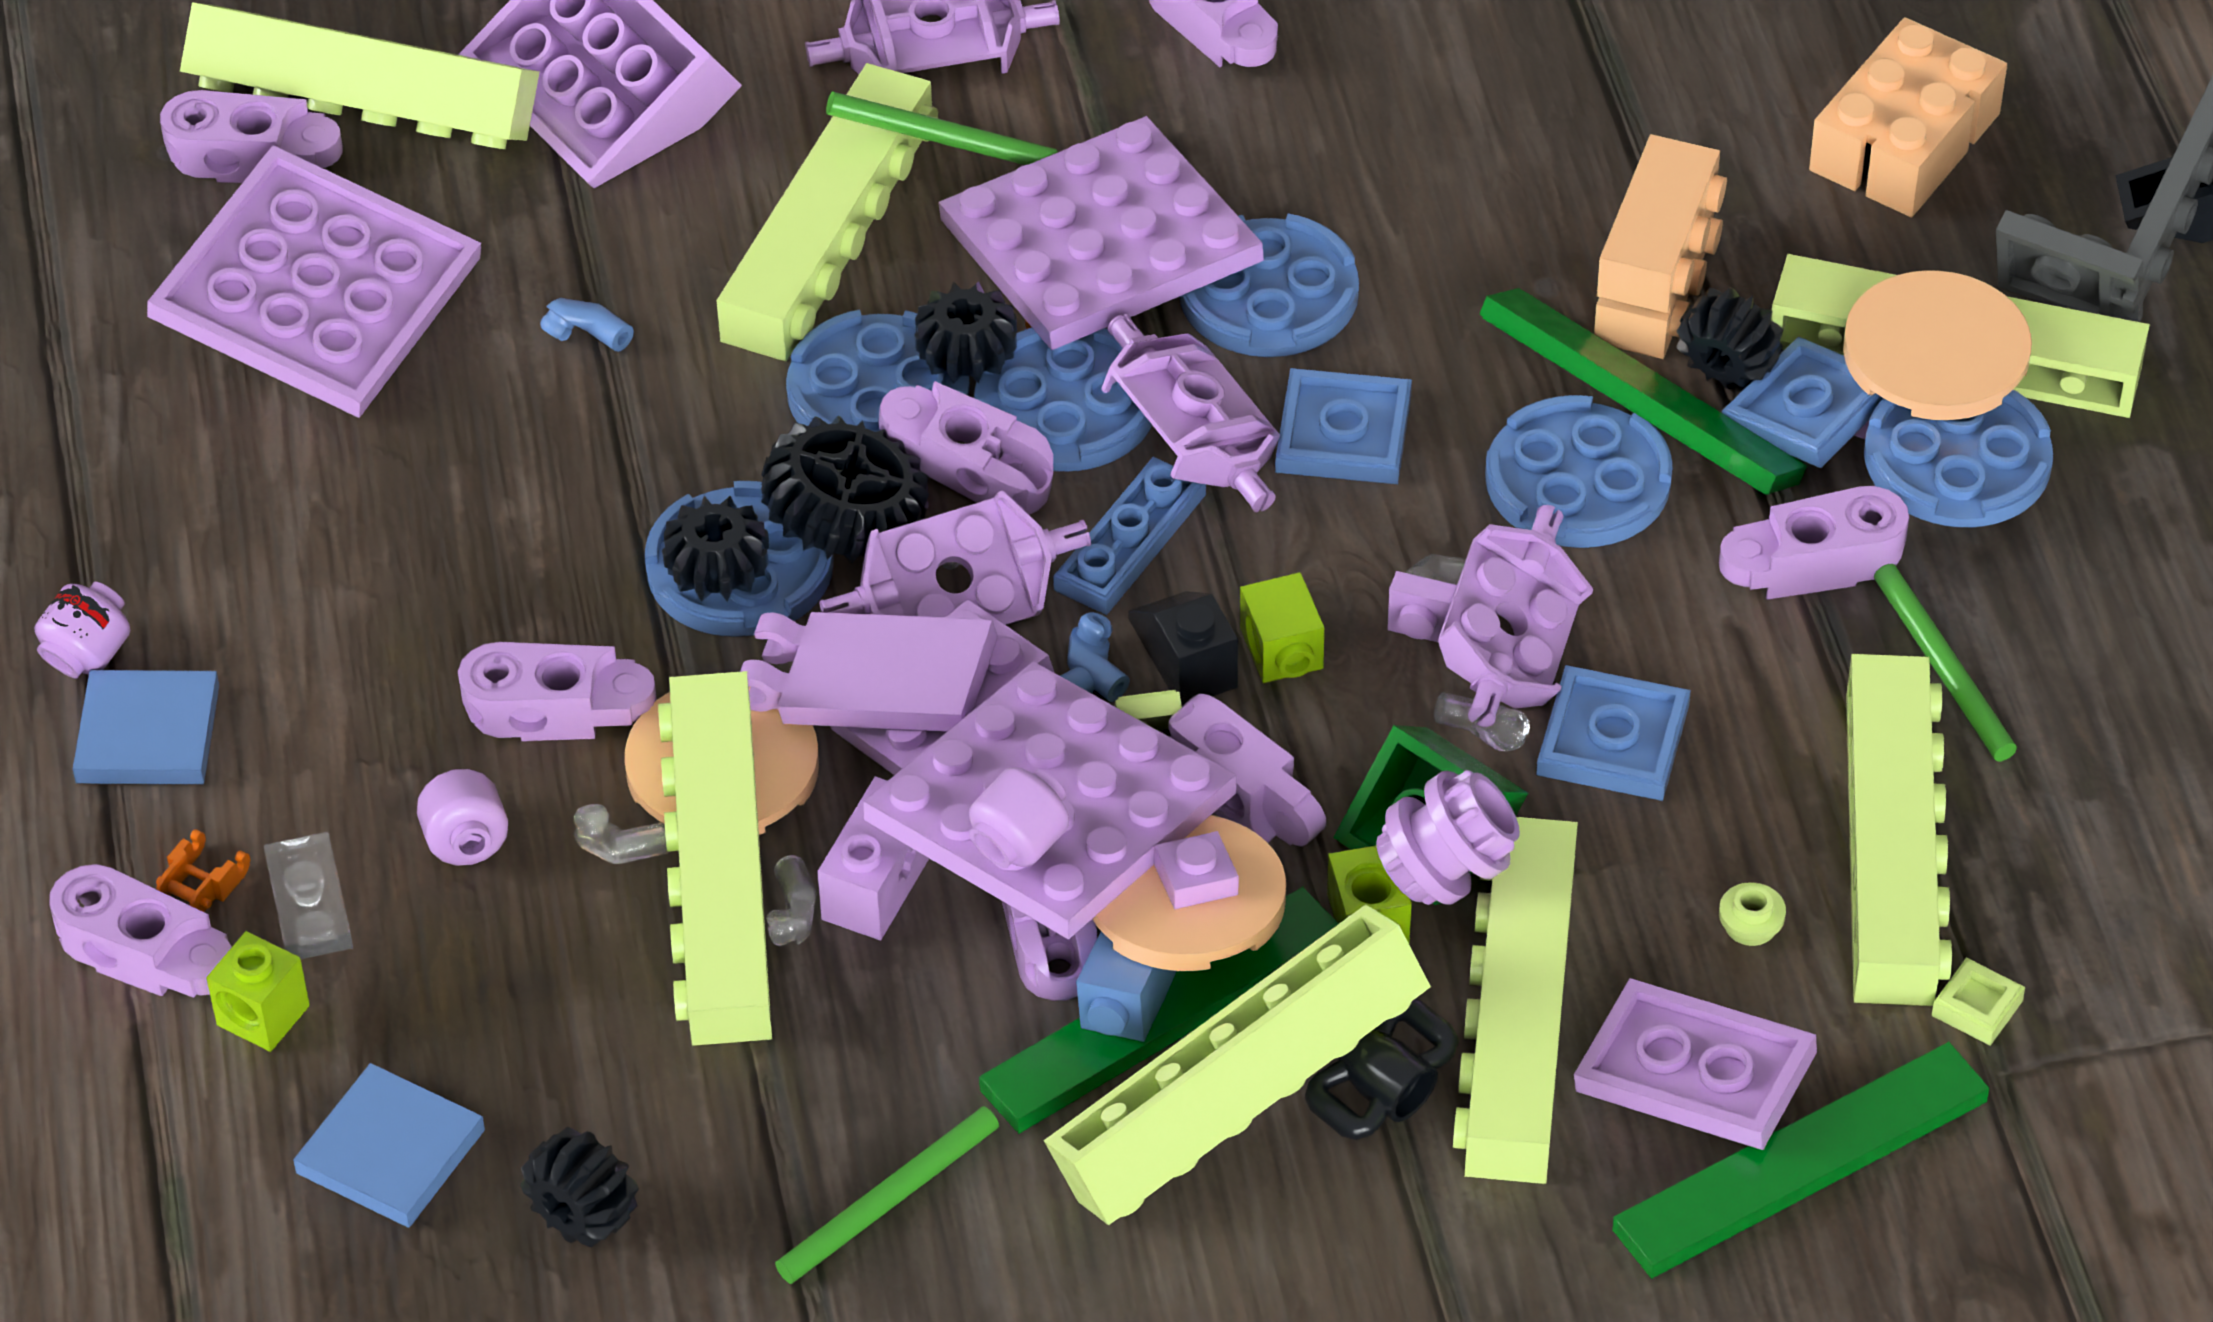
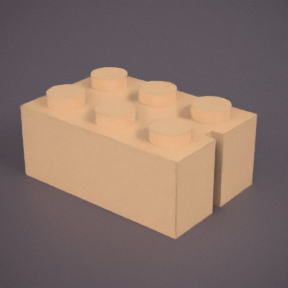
(1919, 110)
(1659, 245)

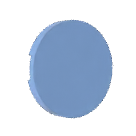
(1288, 300)
(853, 363)
(1064, 399)
(1587, 461)
(1962, 468)
(790, 585)

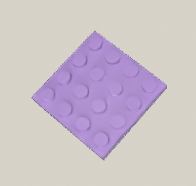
(1100, 232)
(314, 280)
(1120, 783)

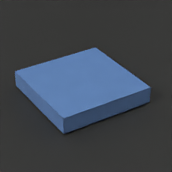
(1805, 403)
(1343, 426)
(146, 727)
(1613, 733)
(389, 1145)

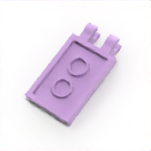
(871, 669)

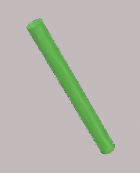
(935, 129)
(1945, 663)
(886, 1195)

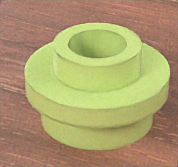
(1749, 926)

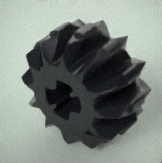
(966, 332)
(1729, 338)
(715, 548)
(579, 1187)

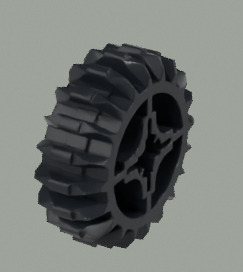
(840, 485)

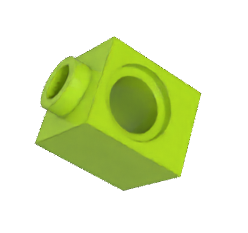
(1282, 627)
(1360, 879)
(258, 991)

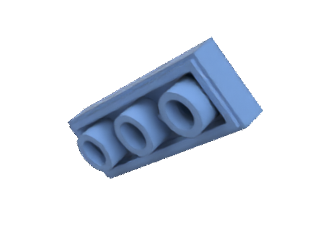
(1128, 537)

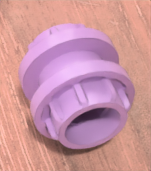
(1456, 832)

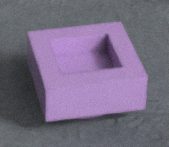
(1418, 605)
(1196, 870)

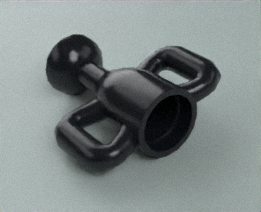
(1384, 1073)

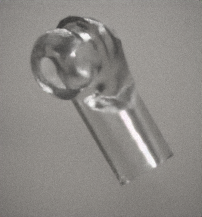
(1504, 735)
(613, 843)
(800, 900)

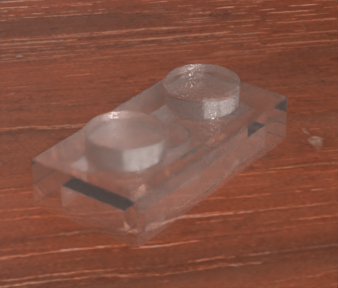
(308, 896)

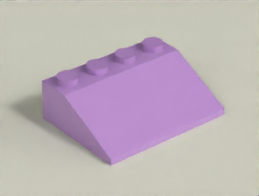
(610, 80)

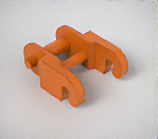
(215, 884)

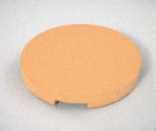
(1937, 344)
(783, 763)
(1189, 938)

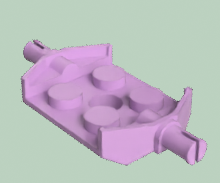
(896, 39)
(1195, 410)
(992, 539)
(1536, 591)

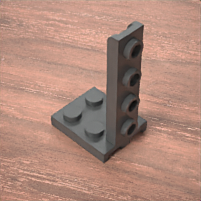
(2085, 269)

